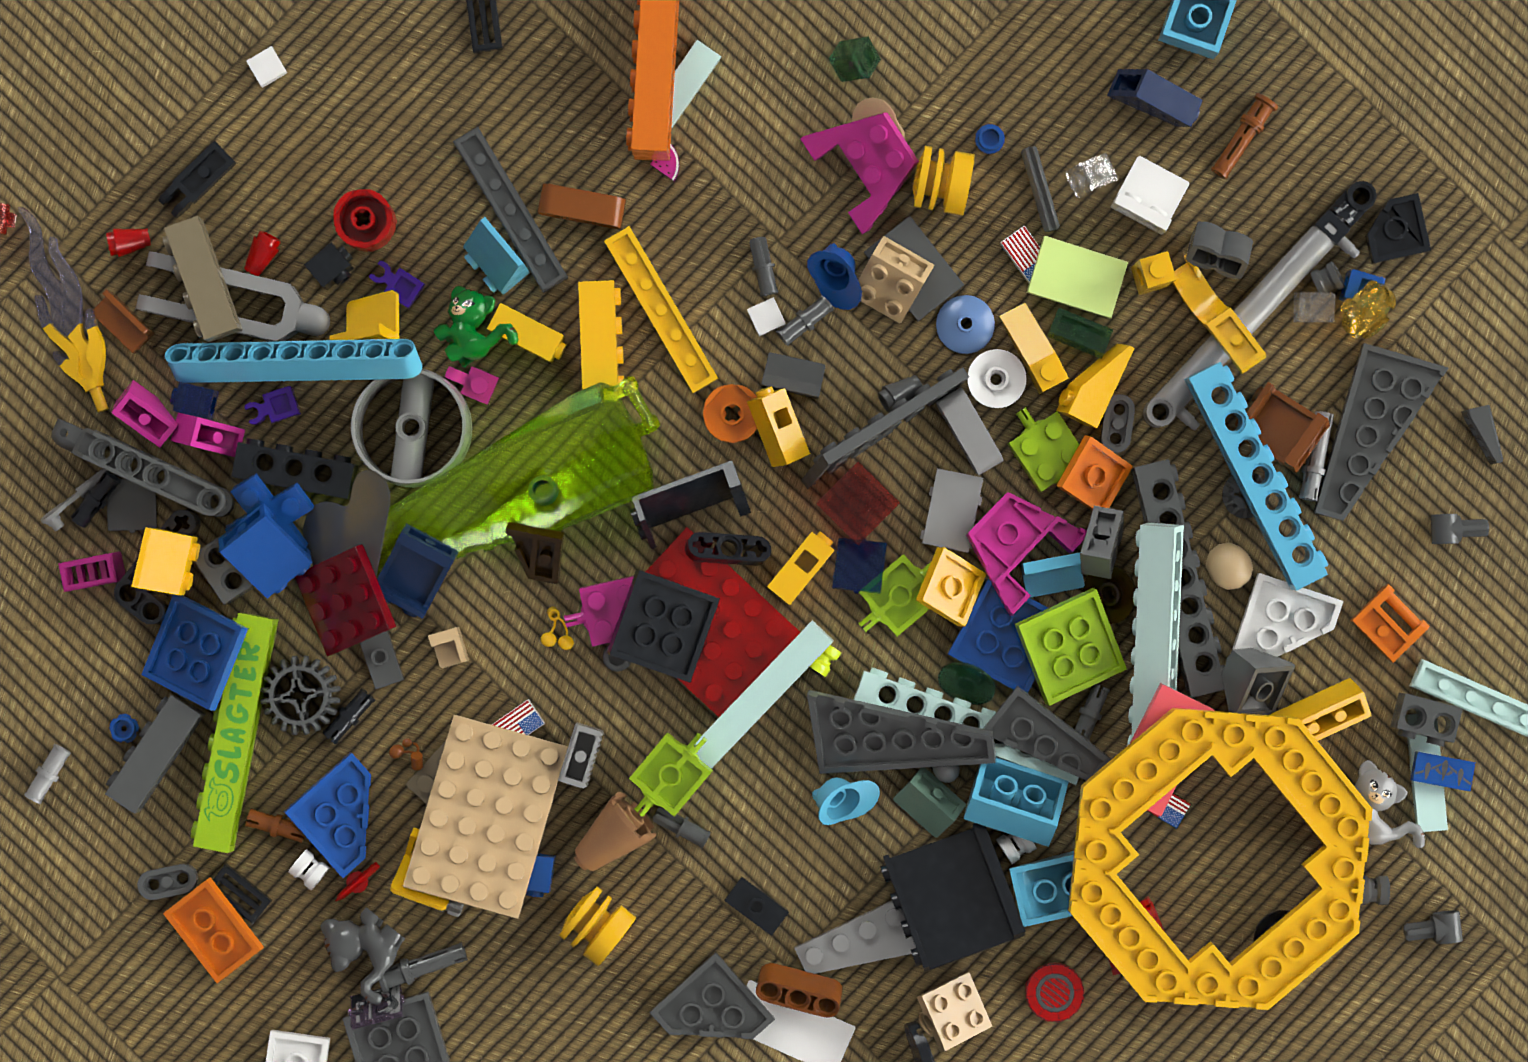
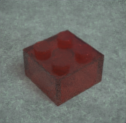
(857, 503)

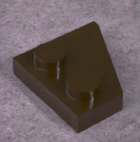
(538, 550)

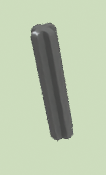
(1040, 189)

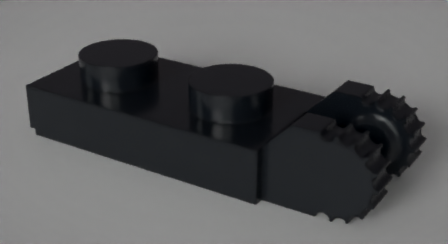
(198, 178)

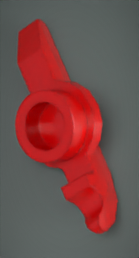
(357, 881)

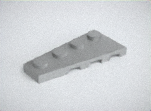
(859, 941)

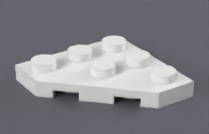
(1284, 618)

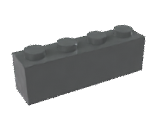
(154, 753)

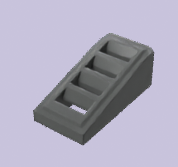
(1483, 429)

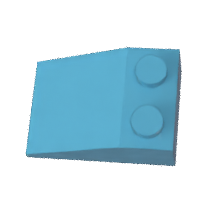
(494, 257)
(1043, 888)

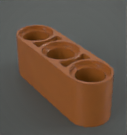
(581, 206)
(799, 990)

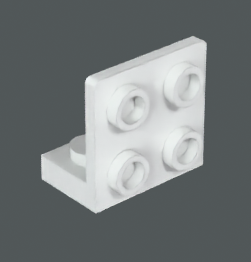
(1150, 195)

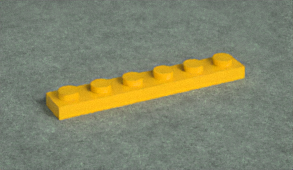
(661, 310)

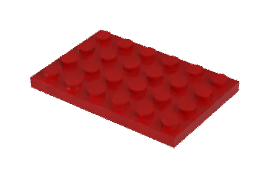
(743, 632)

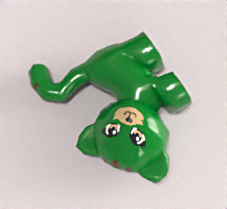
(467, 312)

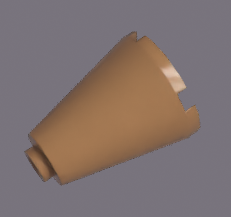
(613, 834)

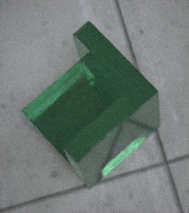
(854, 59)

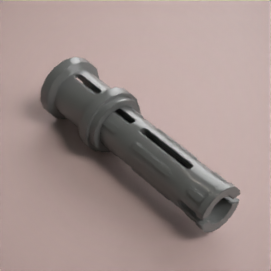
(407, 970)

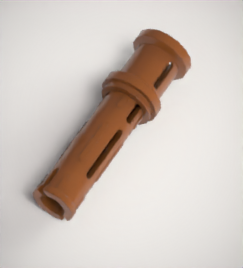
(1253, 122)

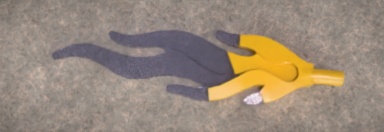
(85, 358)

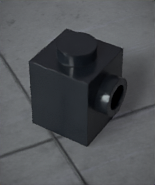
(331, 266)

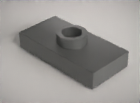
(382, 660)

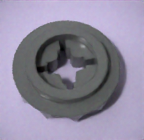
(1236, 504)

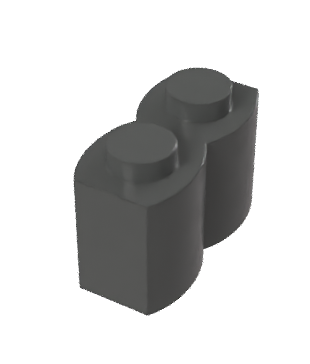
(1219, 250)

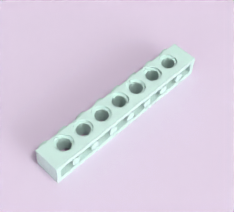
(873, 681)

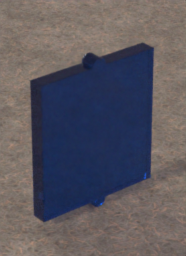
(859, 566)

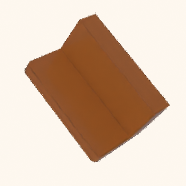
(122, 322)

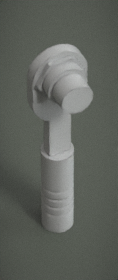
(53, 519)

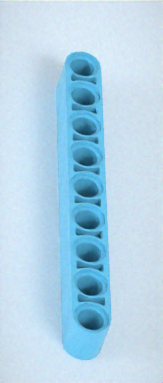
(294, 360)

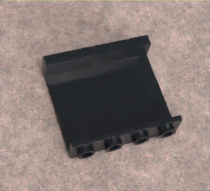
(953, 898)

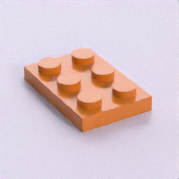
(213, 930)

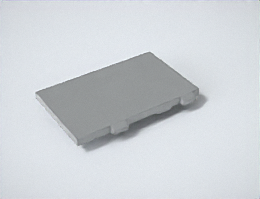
(952, 510)

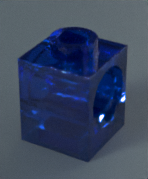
(194, 400)

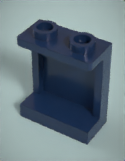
(415, 571)

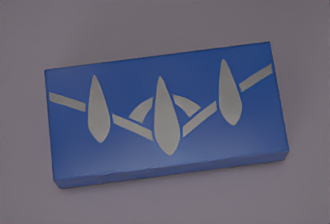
(1442, 771)

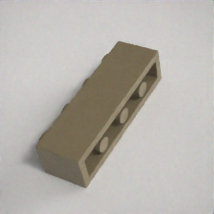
(202, 279)

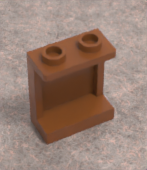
(1286, 426)

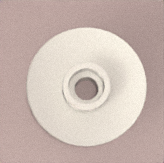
(1007, 367)

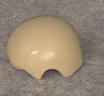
(1229, 566)

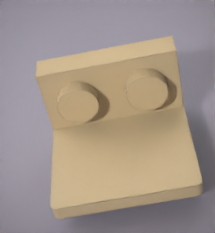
(893, 279)

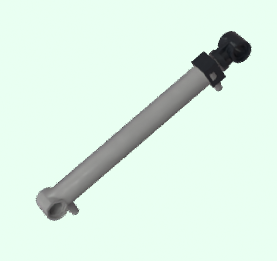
(1267, 296)

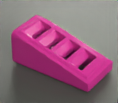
(110, 566)

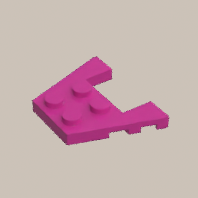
(876, 154)
(1009, 535)

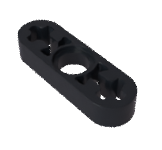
(749, 542)

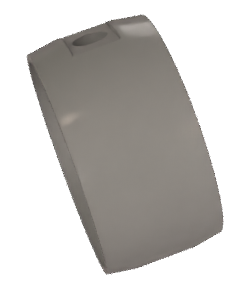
(410, 450)

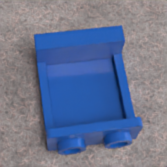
(264, 552)

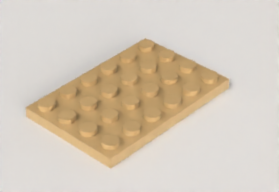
(485, 817)

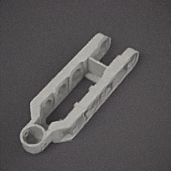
(296, 318)

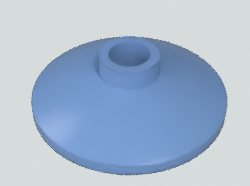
(954, 335)

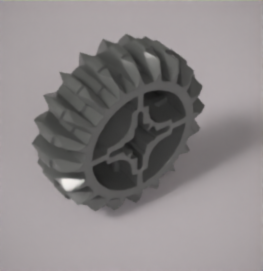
(301, 708)

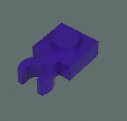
(400, 282)
(278, 406)

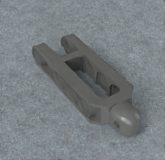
(177, 485)

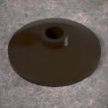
(1116, 608)

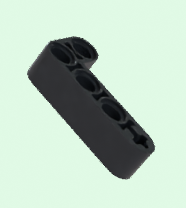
(144, 597)

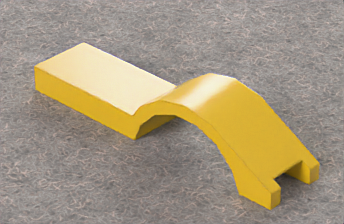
(1217, 318)

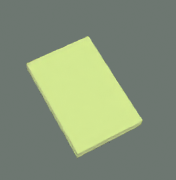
(1077, 277)

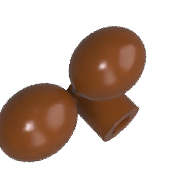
(397, 751)

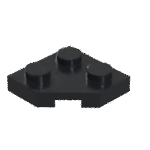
(1398, 230)

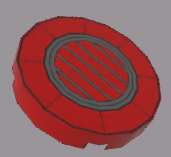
(1054, 992)

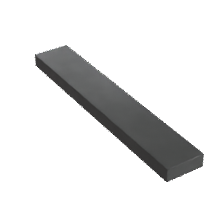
(510, 209)

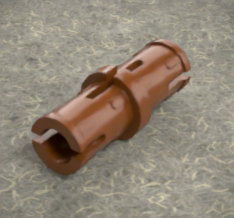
(274, 825)

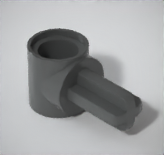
(1451, 529)
(1442, 927)

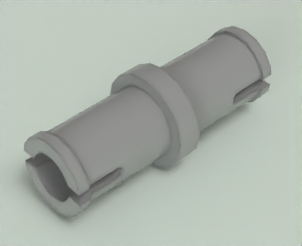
(47, 774)

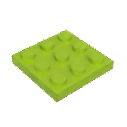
(1070, 646)

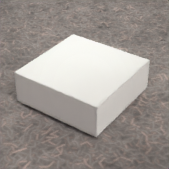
(266, 67)
(766, 316)

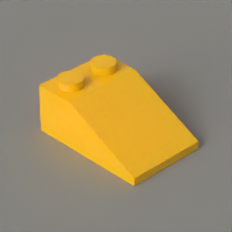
(166, 561)

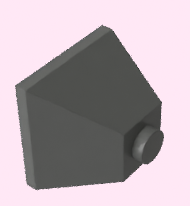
(1255, 681)

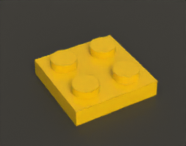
(951, 586)

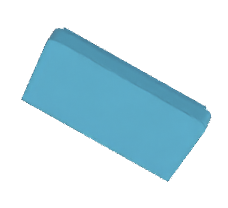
(1052, 575)

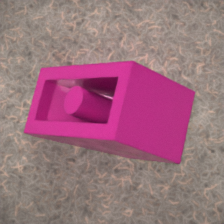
(144, 413)
(207, 434)

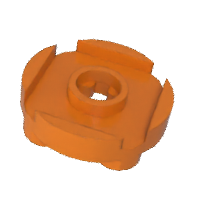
(715, 413)

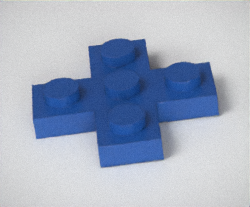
(285, 506)

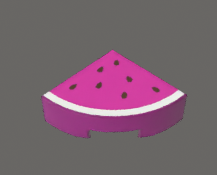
(668, 168)

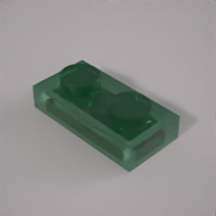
(1080, 333)

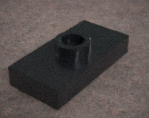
(756, 906)

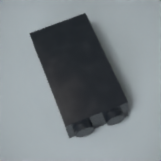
(686, 497)

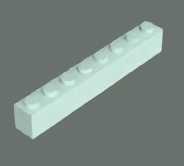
(1157, 614)

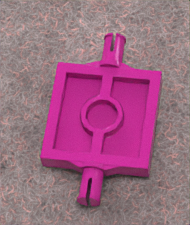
(601, 609)

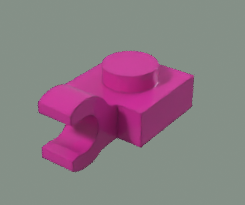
(476, 384)

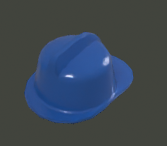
(835, 276)

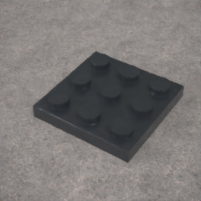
(663, 625)

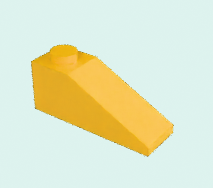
(1033, 348)
(1092, 390)

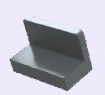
(794, 375)

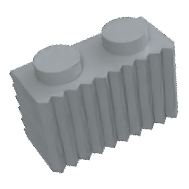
(581, 755)

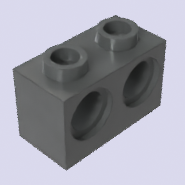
(1102, 542)
(219, 575)
(1427, 712)

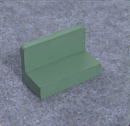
(929, 802)

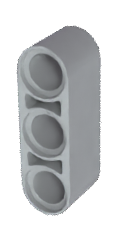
(969, 431)

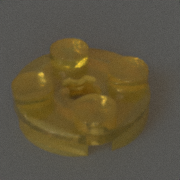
(1367, 310)

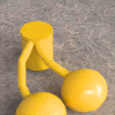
(549, 639)

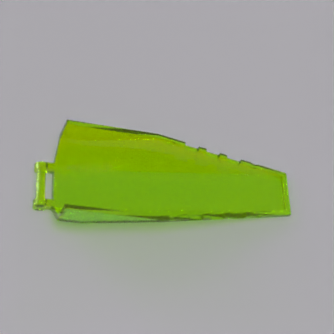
(580, 443)

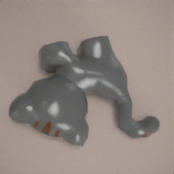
(347, 942)

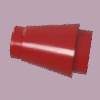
(127, 241)
(262, 251)

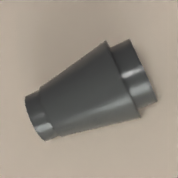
(898, 390)

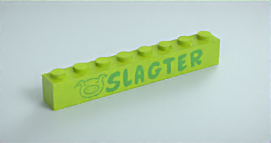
(234, 738)

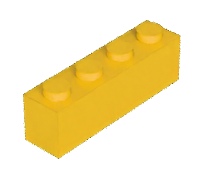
(599, 332)
(1330, 709)

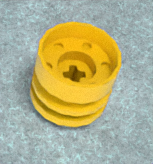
(943, 180)
(597, 926)

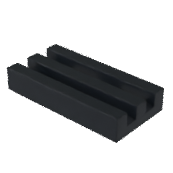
(487, 46)
(247, 885)

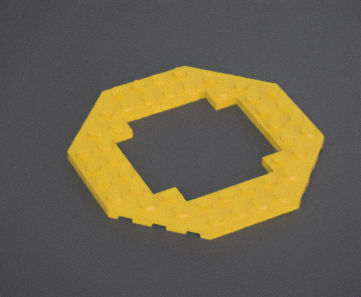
(1147, 773)

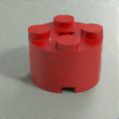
(366, 203)

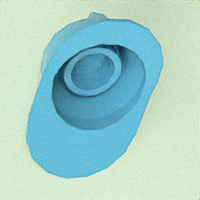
(844, 800)

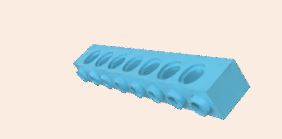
(1314, 563)

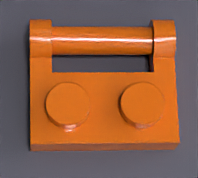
(1383, 629)

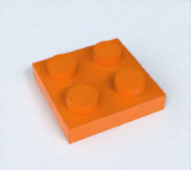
(1094, 474)

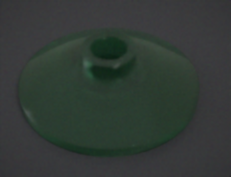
(966, 683)

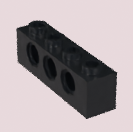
(248, 463)

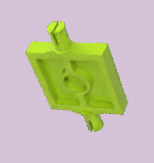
(1044, 448)
(897, 601)
(670, 774)

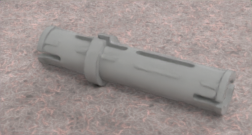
(1314, 466)

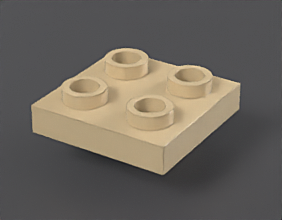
(953, 1012)

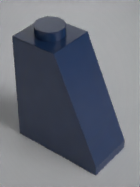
(1155, 96)

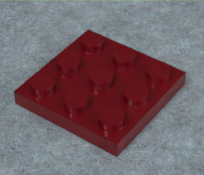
(345, 600)

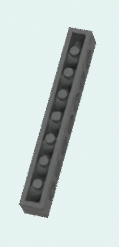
(1195, 682)

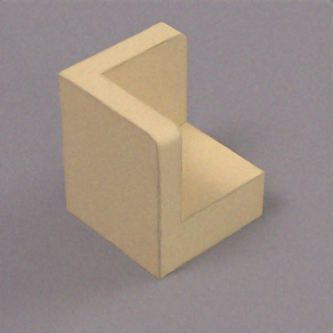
(449, 647)

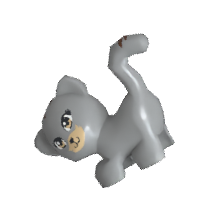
(1381, 793)

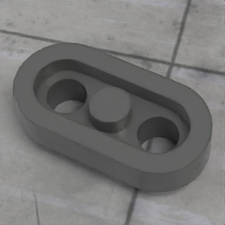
(1118, 424)
(168, 881)

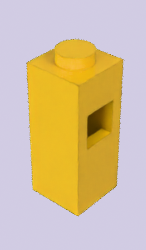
(1153, 273)
(531, 334)
(778, 426)
(801, 567)

